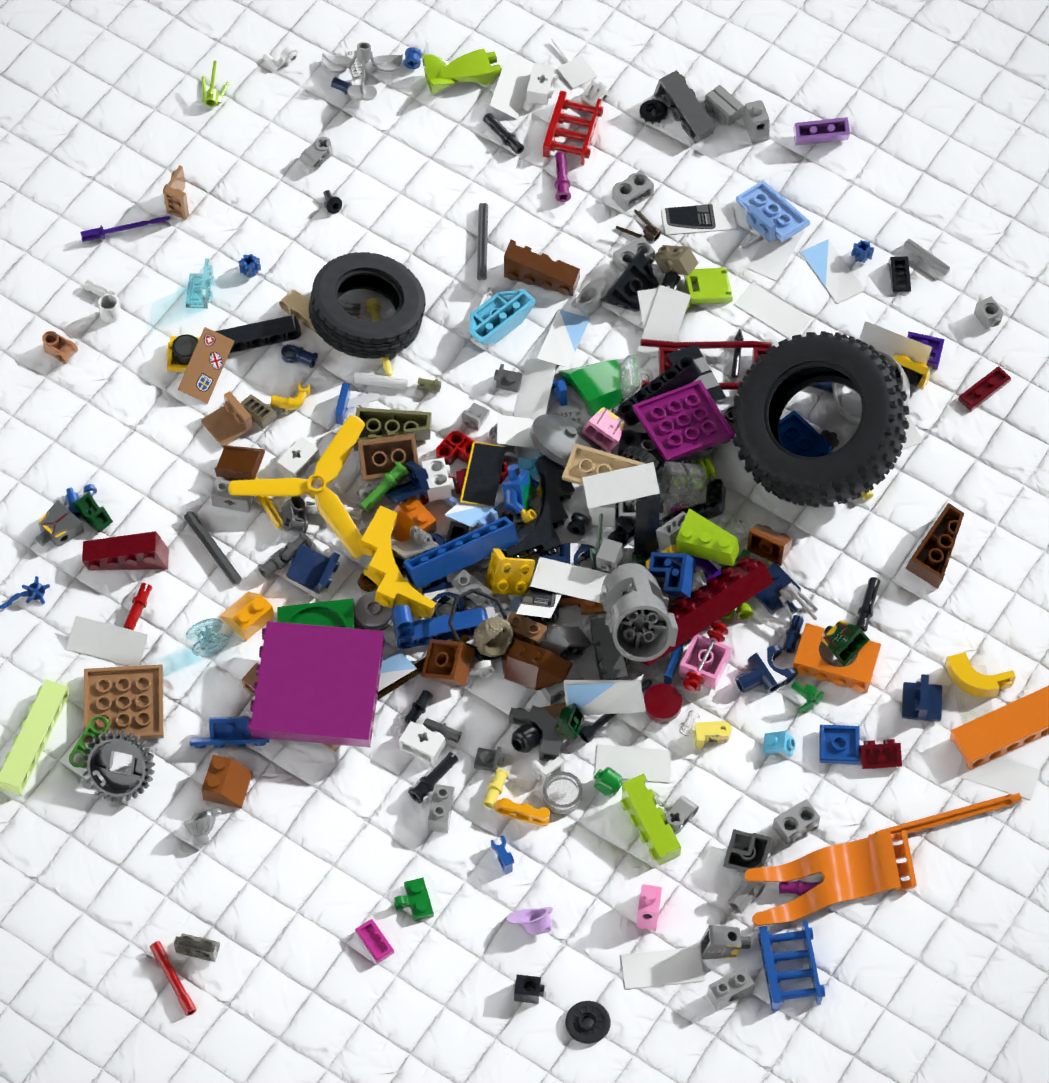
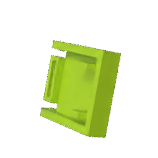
(712, 285)

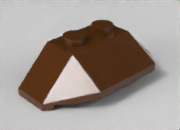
(533, 666)

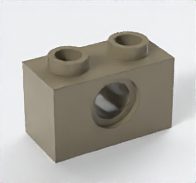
(676, 259)

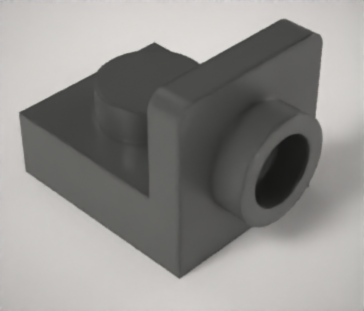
(507, 379)
(488, 759)

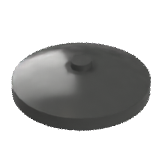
(556, 437)

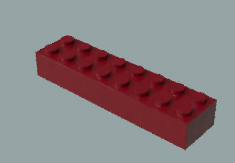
(717, 599)

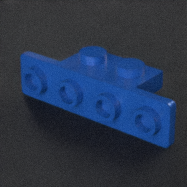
(228, 731)

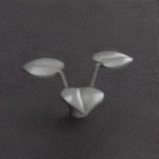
(340, 63)

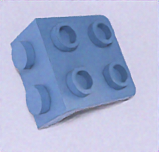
(761, 223)

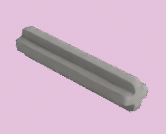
(927, 257)

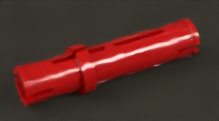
(139, 602)

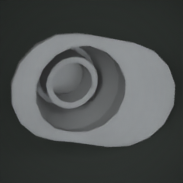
(589, 298)

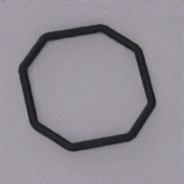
(455, 605)

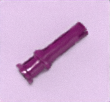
(562, 183)

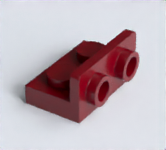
(880, 755)

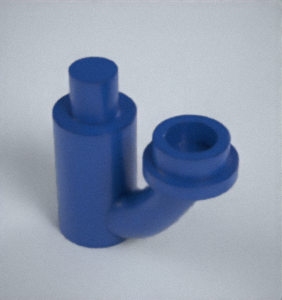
(72, 496)

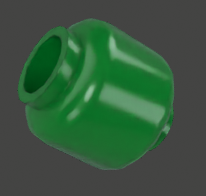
(608, 781)

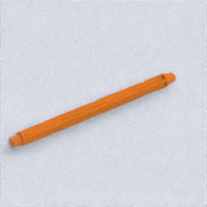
(954, 815)

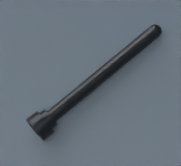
(588, 732)

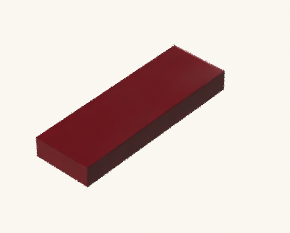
(984, 388)

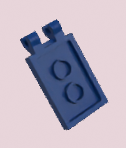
(801, 438)

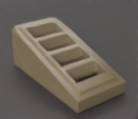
(263, 421)

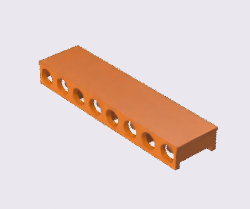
(1002, 728)

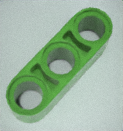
(89, 731)

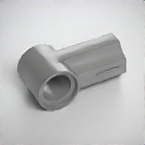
(745, 894)

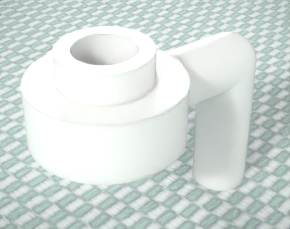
(287, 55)
(483, 668)

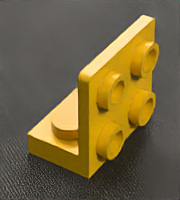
(508, 574)

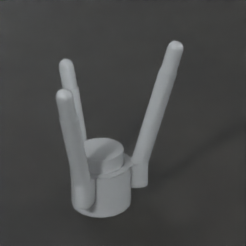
(790, 593)

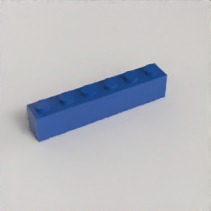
(460, 552)

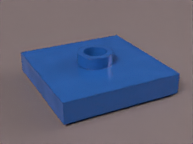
(839, 744)

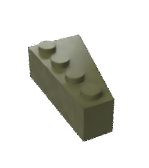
(394, 422)

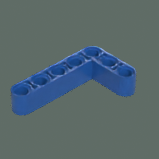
(418, 633)

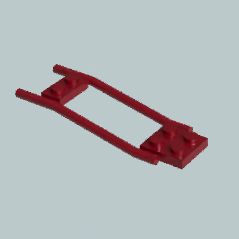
(669, 346)

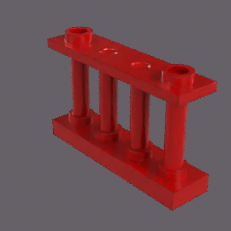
(560, 117)

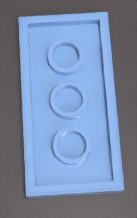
(775, 207)

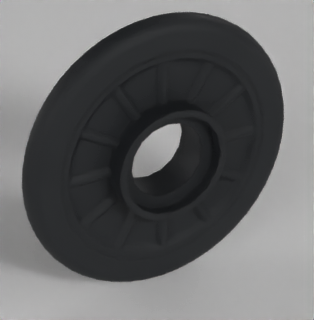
(591, 1010)

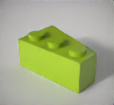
(706, 540)

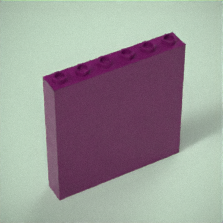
(317, 684)

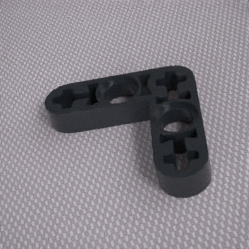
(714, 502)

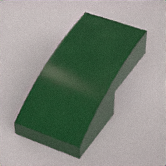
(93, 514)

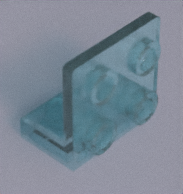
(199, 287)

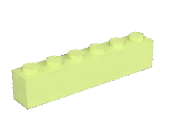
(33, 736)

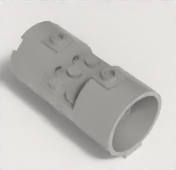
(637, 613)

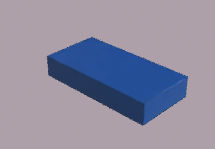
(342, 403)
(673, 665)

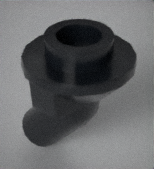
(333, 203)

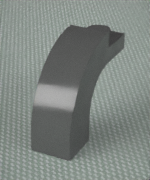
(551, 739)

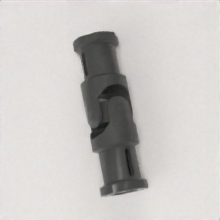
(284, 554)

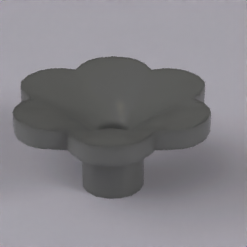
(831, 437)

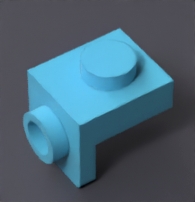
(779, 742)

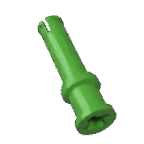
(390, 480)

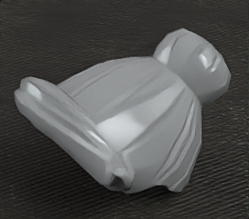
(201, 825)

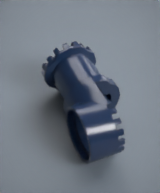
(300, 355)

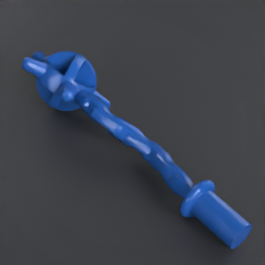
(34, 591)

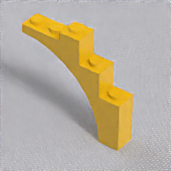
(382, 568)

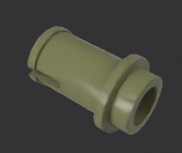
(427, 384)

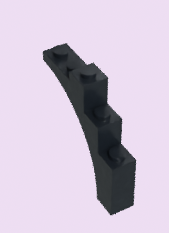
(552, 512)

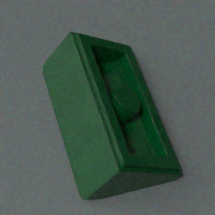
(570, 721)

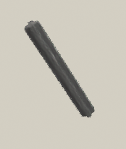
(482, 241)
(212, 547)

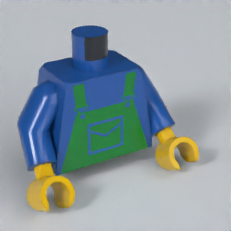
(519, 491)

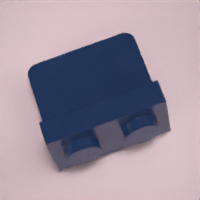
(415, 487)
(313, 568)

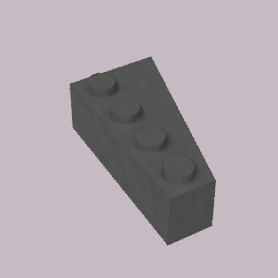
(685, 106)
(609, 660)

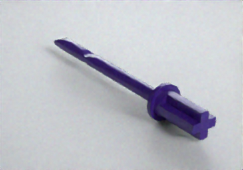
(98, 233)

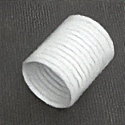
(109, 301)

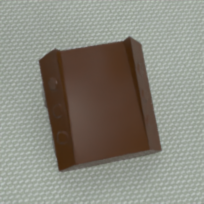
(239, 463)

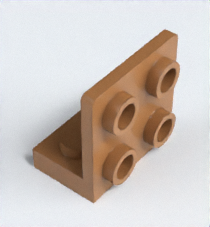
(174, 197)
(228, 421)

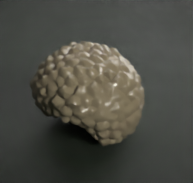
(493, 636)

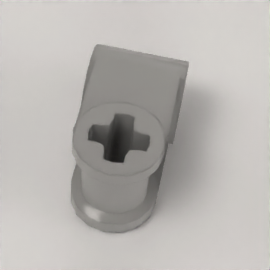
(317, 153)
(681, 813)

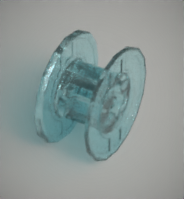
(207, 636)

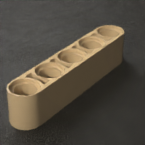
(297, 305)

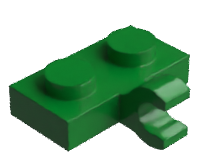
(416, 899)

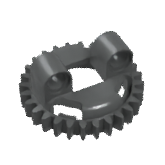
(101, 756)

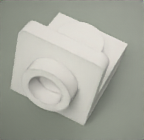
(593, 92)
(549, 768)

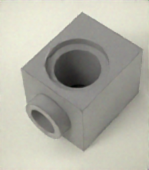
(989, 306)

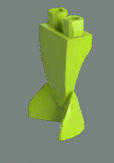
(467, 68)

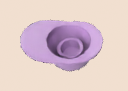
(535, 920)

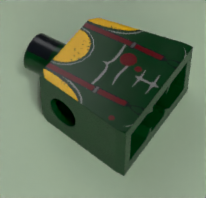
(844, 640)

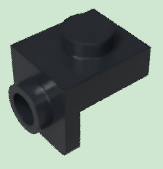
(623, 532)

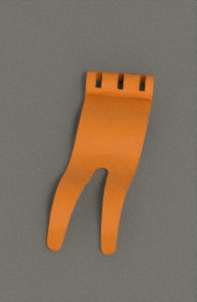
(848, 874)

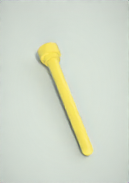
(372, 306)

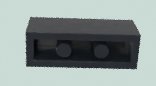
(646, 524)

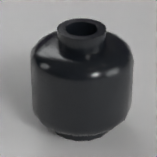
(525, 738)

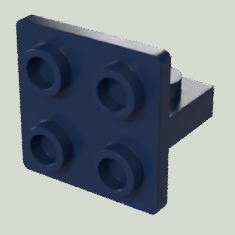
(922, 700)

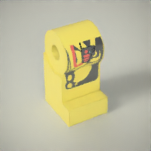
(711, 732)

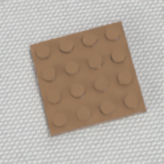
(127, 697)

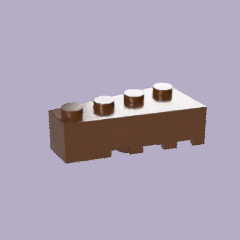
(539, 270)
(934, 552)

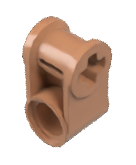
(60, 349)

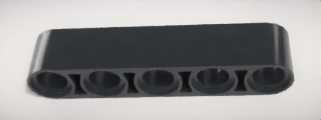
(263, 333)
(678, 375)

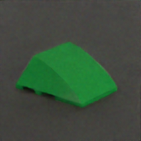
(596, 385)

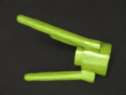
(211, 97)

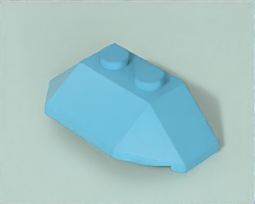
(500, 315)

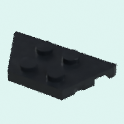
(635, 277)

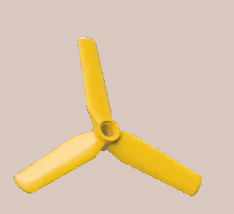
(326, 471)

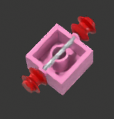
(705, 659)

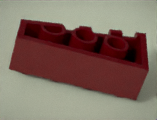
(126, 552)

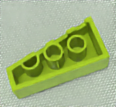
(649, 820)

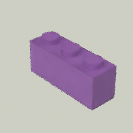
(821, 131)

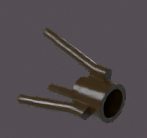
(651, 232)

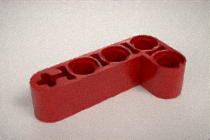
(461, 451)

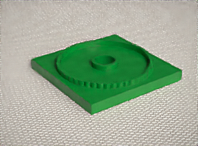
(328, 613)

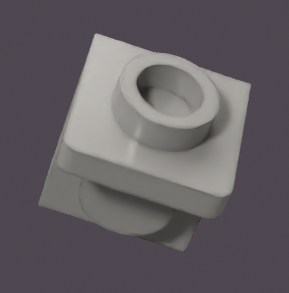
(475, 416)

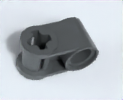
(294, 515)

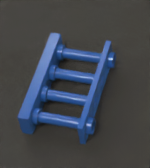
(774, 977)

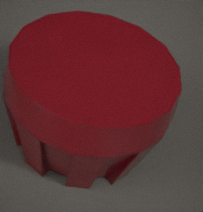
(662, 703)

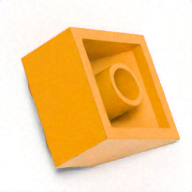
(248, 614)

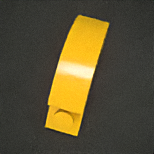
(973, 682)

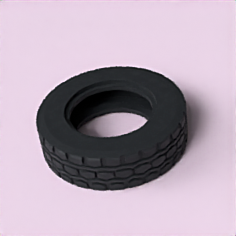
(358, 336)

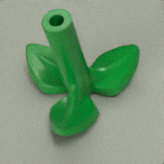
(810, 693)

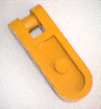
(523, 812)

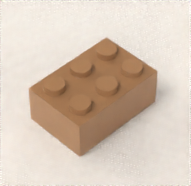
(380, 454)

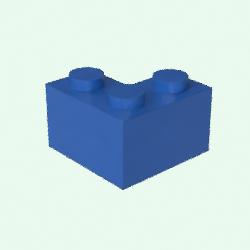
(677, 571)

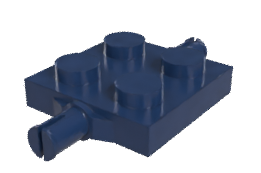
(770, 596)

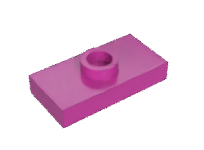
(374, 941)

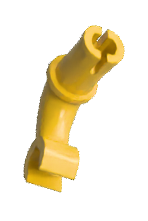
(291, 403)

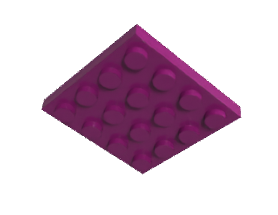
(683, 421)

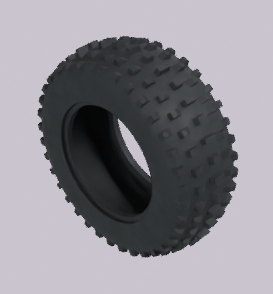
(785, 373)

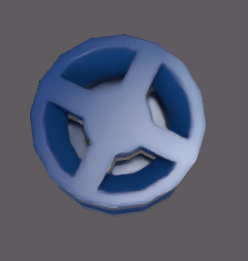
(412, 58)

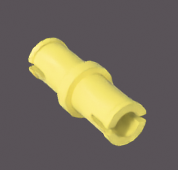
(495, 788)

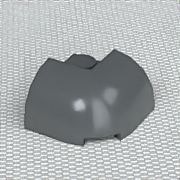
(747, 851)

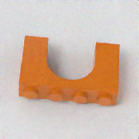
(855, 676)

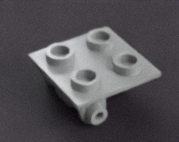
(419, 542)

